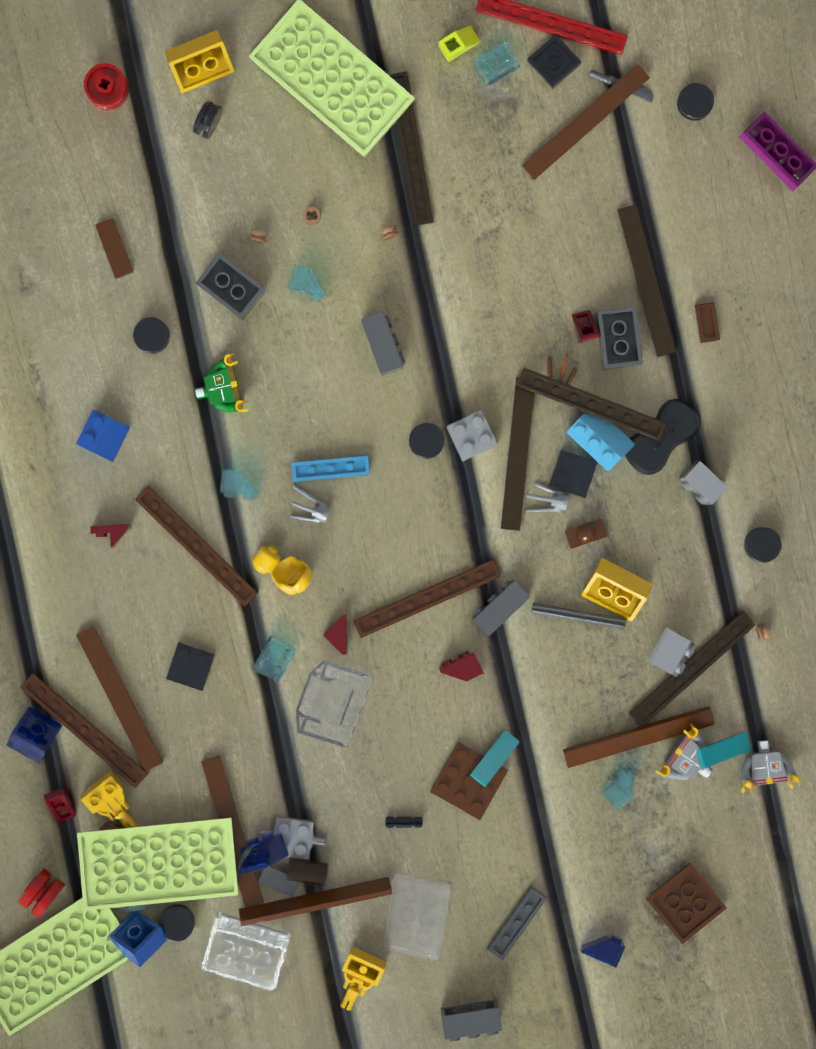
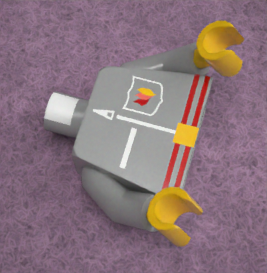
(683, 759)
(767, 768)

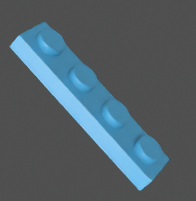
(330, 468)

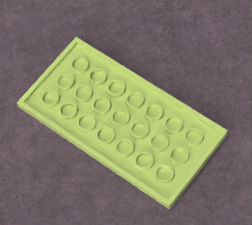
(331, 77)
(157, 864)
(55, 963)

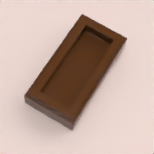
(707, 322)

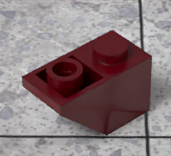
(464, 668)

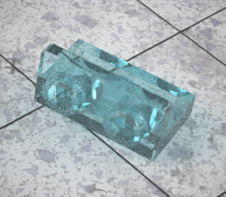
(496, 63)
(274, 658)

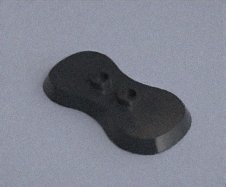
(651, 455)

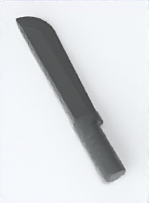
(642, 93)

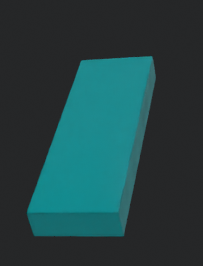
(723, 750)
(494, 758)

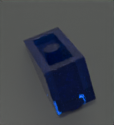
(605, 949)

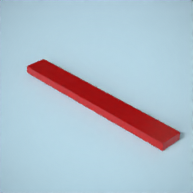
(553, 24)

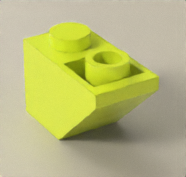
(458, 43)

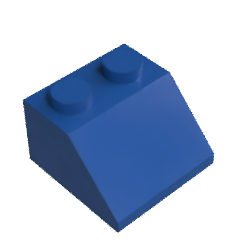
(102, 435)
(138, 938)

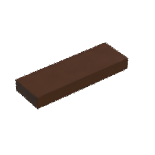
(114, 248)

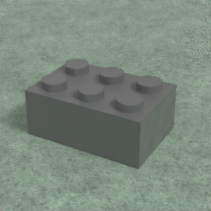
(230, 286)
(619, 338)
(383, 343)
(471, 1020)

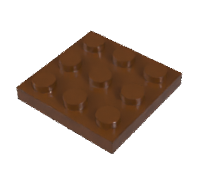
(460, 788)
(686, 903)

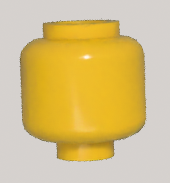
(266, 559)

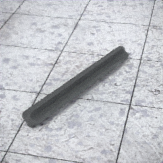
(578, 615)

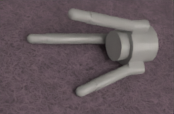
(558, 500)
(319, 512)

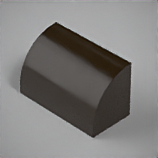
(307, 871)

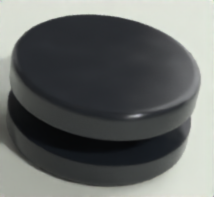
(695, 101)
(207, 119)
(151, 335)
(426, 440)
(762, 544)
(177, 922)

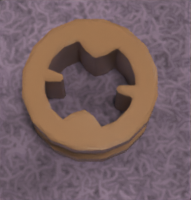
(311, 210)
(389, 232)
(258, 236)
(762, 632)

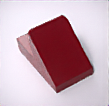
(116, 532)
(60, 804)

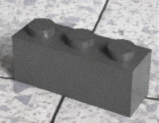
(500, 607)

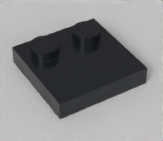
(554, 61)
(573, 474)
(190, 666)

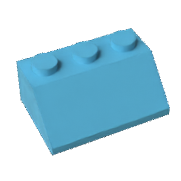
(600, 440)

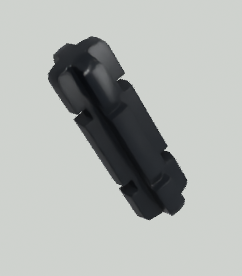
(404, 822)

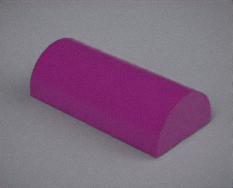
(778, 151)

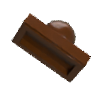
(585, 533)

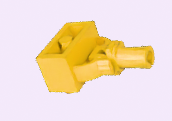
(107, 797)
(362, 972)

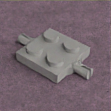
(297, 836)

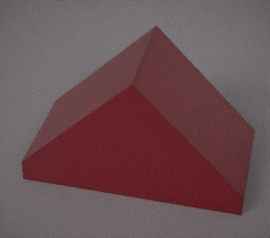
(585, 326)
(338, 635)

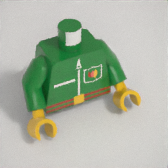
(222, 387)

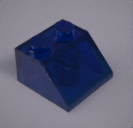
(34, 735)
(262, 853)

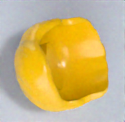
(292, 575)

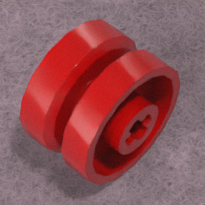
(104, 75)
(40, 892)

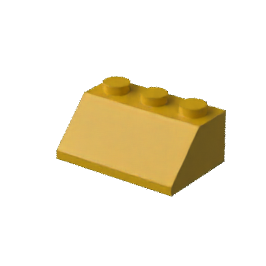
(199, 61)
(617, 589)

